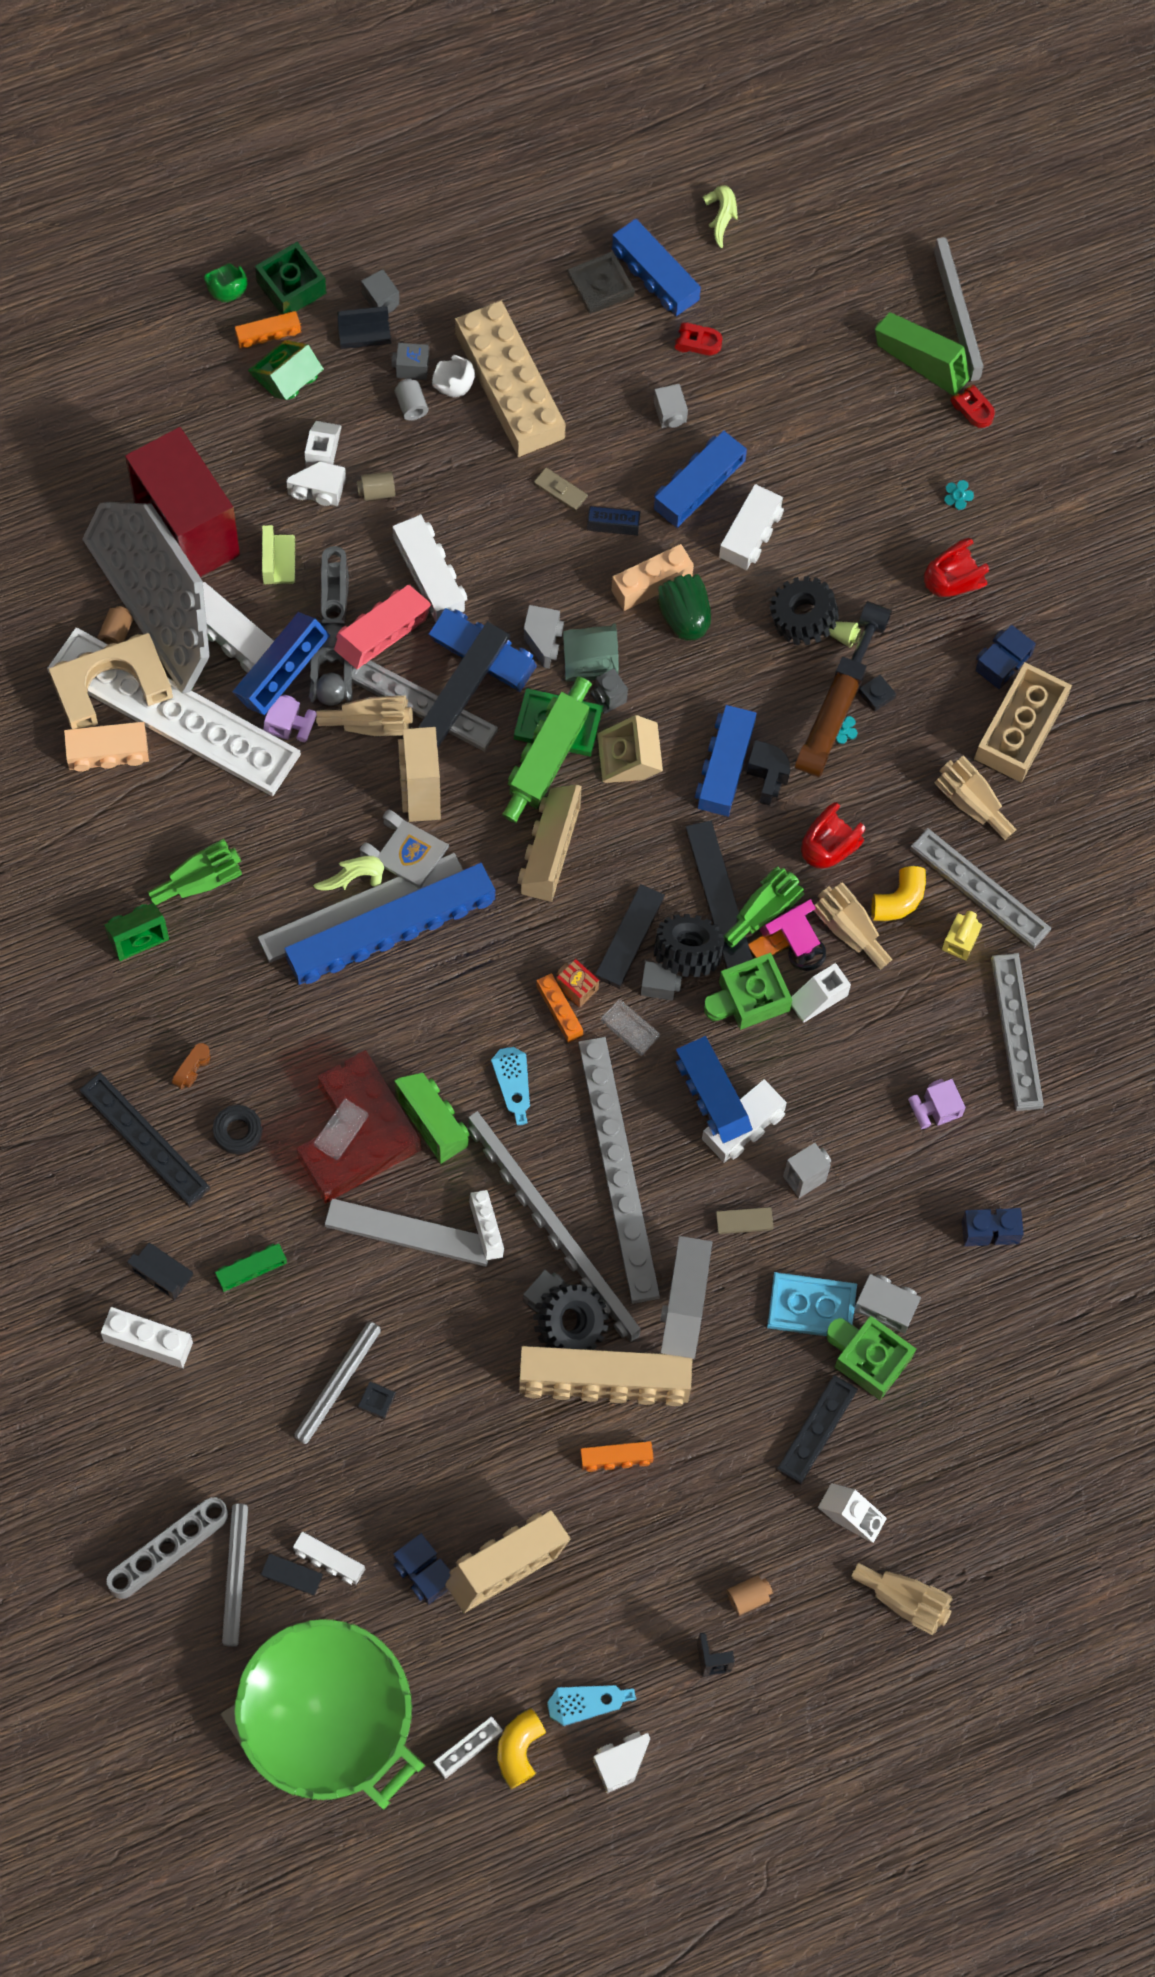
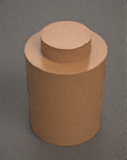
(115, 625)
(749, 1594)

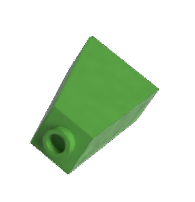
(924, 351)

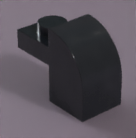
(770, 764)

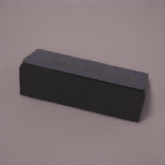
(613, 520)

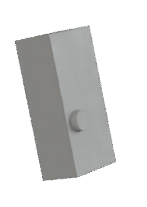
(686, 1297)

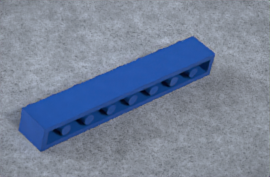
(390, 924)

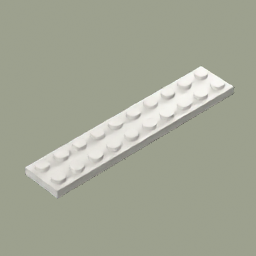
(191, 722)

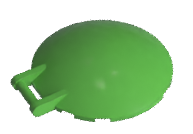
(326, 1712)

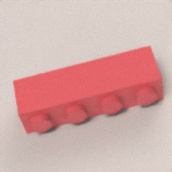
(382, 626)

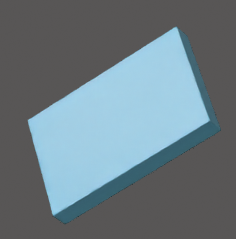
(809, 1303)

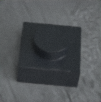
(877, 693)
(377, 1400)

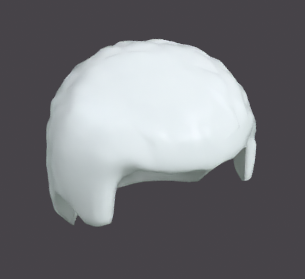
(453, 376)

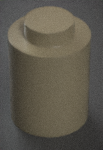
(376, 486)

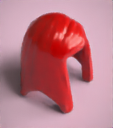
(955, 571)
(830, 839)

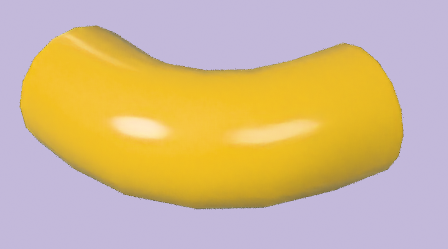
(903, 901)
(514, 1745)

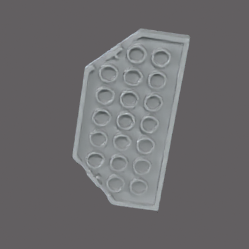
(153, 584)

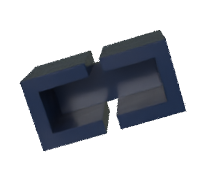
(1008, 652)
(980, 1225)
(416, 1557)

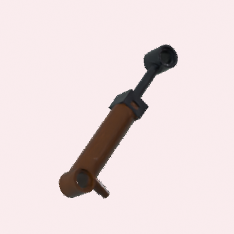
(840, 695)

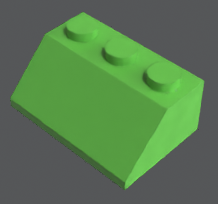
(431, 1116)

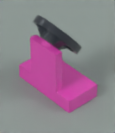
(799, 935)

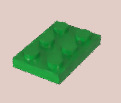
(534, 710)

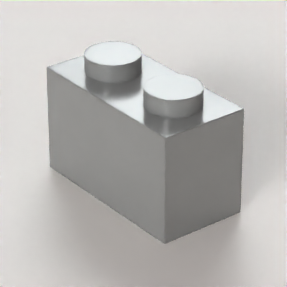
(807, 1169)
(887, 1302)

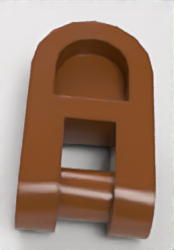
(186, 1073)

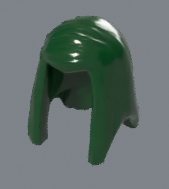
(685, 606)

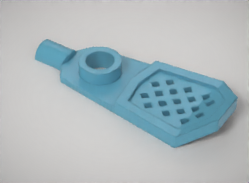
(514, 1085)
(591, 1701)

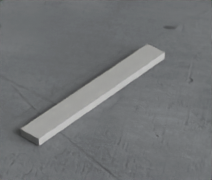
(276, 940)

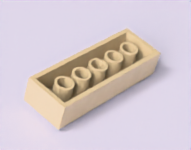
(510, 378)
(605, 1375)

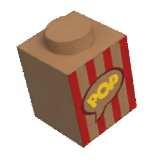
(577, 982)

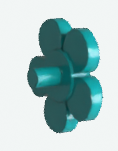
(958, 494)
(847, 731)

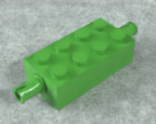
(551, 746)

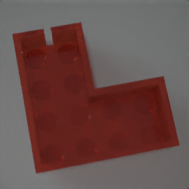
(378, 1144)

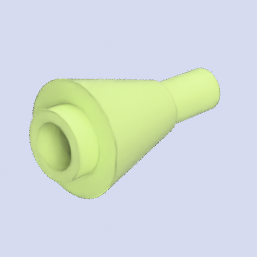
(846, 633)

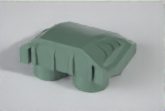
(590, 652)

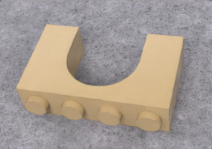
(133, 656)

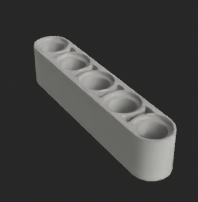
(162, 1561)

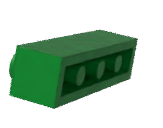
(250, 1267)

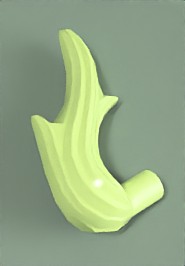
(727, 209)
(353, 868)

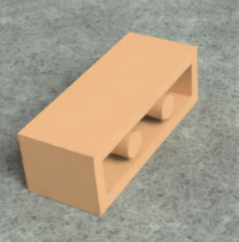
(643, 580)
(106, 746)

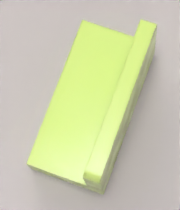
(277, 557)

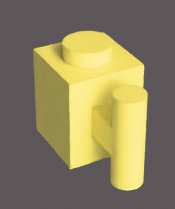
(962, 935)

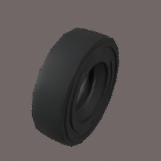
(231, 1114)

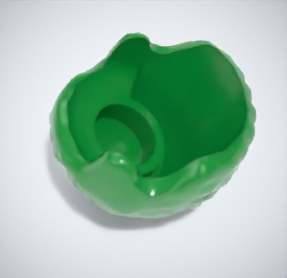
(226, 283)

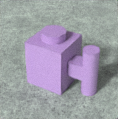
(284, 717)
(941, 1102)

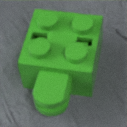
(750, 993)
(870, 1355)

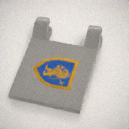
(409, 851)

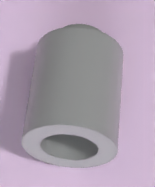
(411, 399)

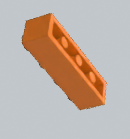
(268, 329)
(559, 1008)
(616, 1455)

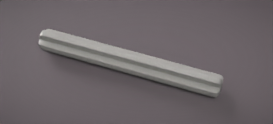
(337, 1382)
(235, 1575)

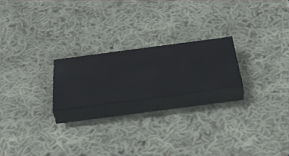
(292, 1574)

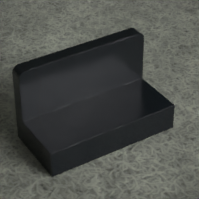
(364, 327)
(160, 1270)
(713, 1663)

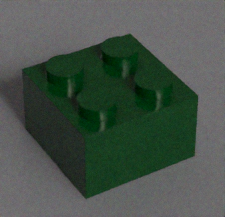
(290, 279)

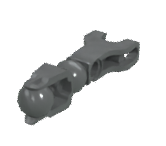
(331, 687)

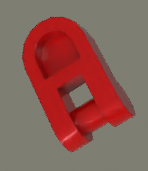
(707, 343)
(979, 413)

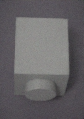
(670, 406)

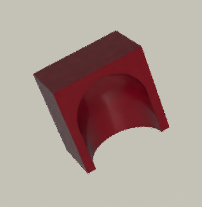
(186, 498)

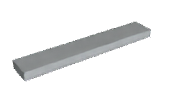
(958, 308)
(386, 683)
(980, 888)
(1017, 1032)
(405, 1232)

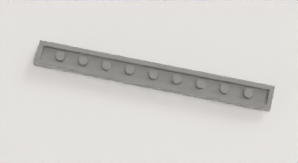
(618, 1170)
(545, 1217)

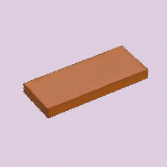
(770, 944)

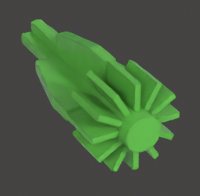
(200, 873)
(778, 893)

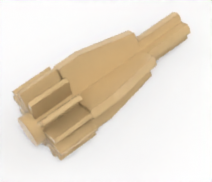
(370, 716)
(973, 795)
(850, 922)
(908, 1597)

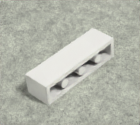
(428, 566)
(233, 630)

